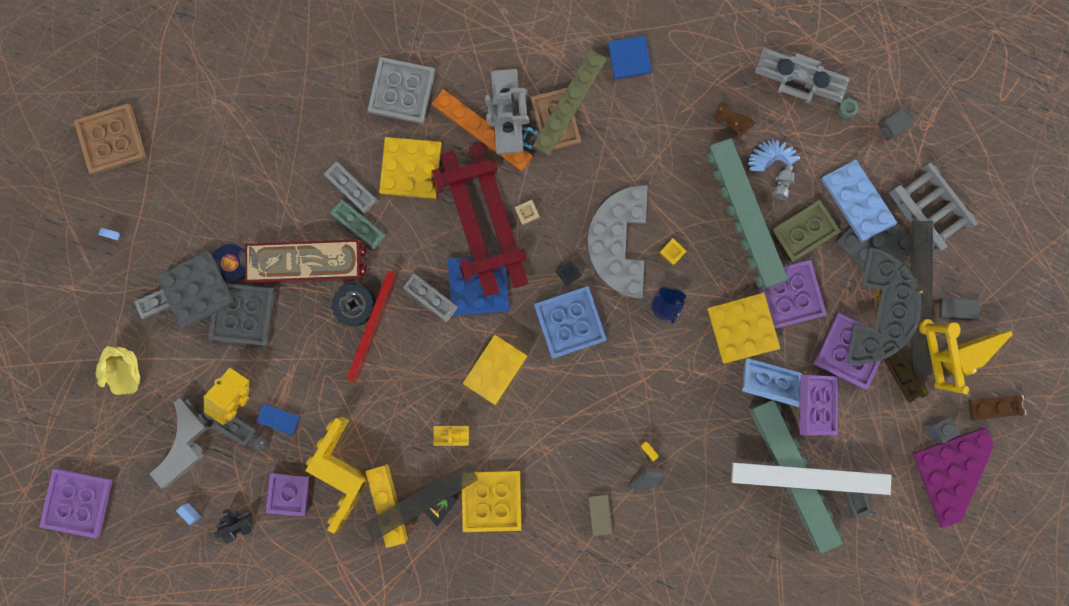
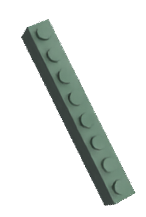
(746, 214)
(784, 452)

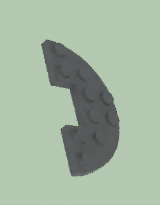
(897, 312)

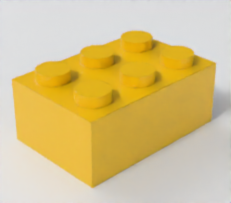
(495, 369)

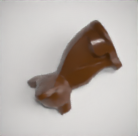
(738, 122)

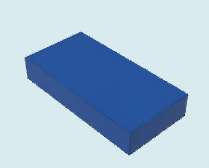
(278, 419)

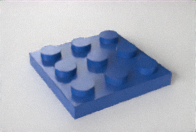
(469, 295)

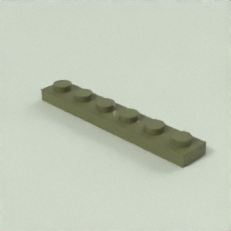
(570, 102)

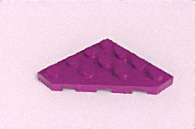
(953, 472)

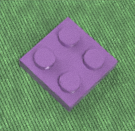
(288, 494)

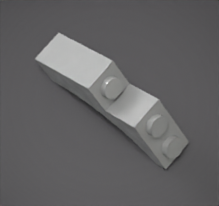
(184, 452)

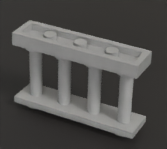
(913, 210)

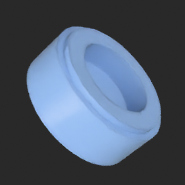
(109, 234)

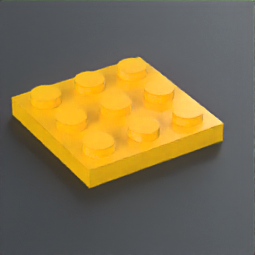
(408, 167)
(743, 328)
(492, 502)

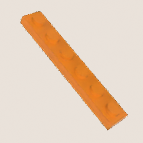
(476, 127)

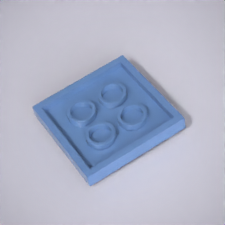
(570, 322)

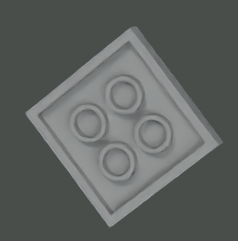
(401, 90)

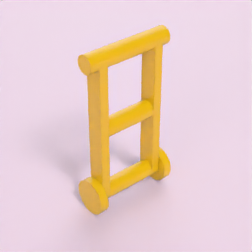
(952, 331)

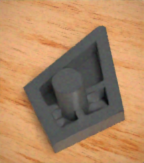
(647, 478)

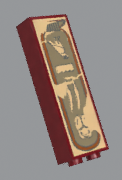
(305, 261)

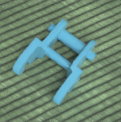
(524, 135)

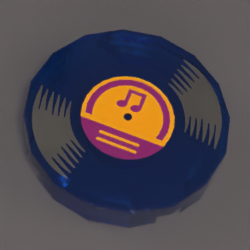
(230, 262)

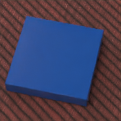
(629, 57)

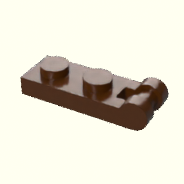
(997, 407)

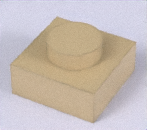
(527, 212)

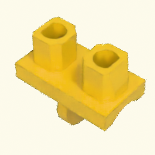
(451, 435)

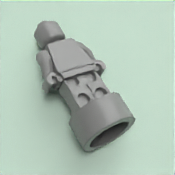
(785, 178)

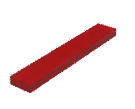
(371, 327)

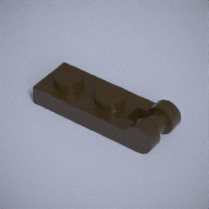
(905, 376)

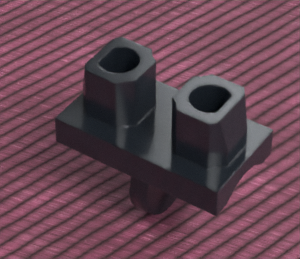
(232, 521)

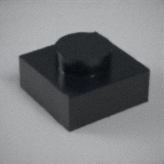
(568, 273)

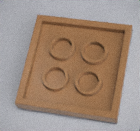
(110, 139)

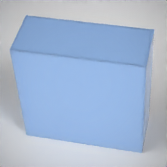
(188, 513)

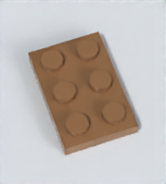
(543, 107)

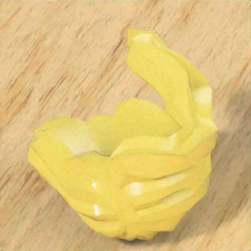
(119, 370)

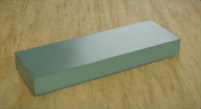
(358, 224)

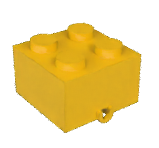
(227, 397)

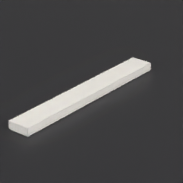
(811, 478)

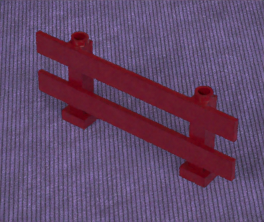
(482, 264)

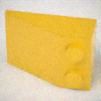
(978, 351)

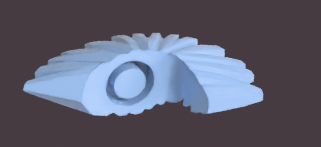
(771, 153)

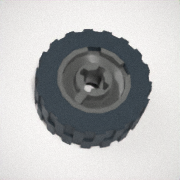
(342, 305)

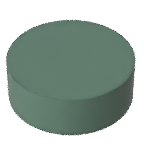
(848, 108)

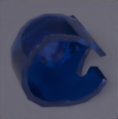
(665, 304)

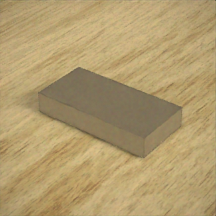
(600, 515)

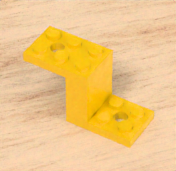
(337, 473)

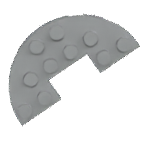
(608, 241)

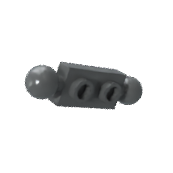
(240, 432)

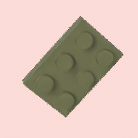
(805, 231)

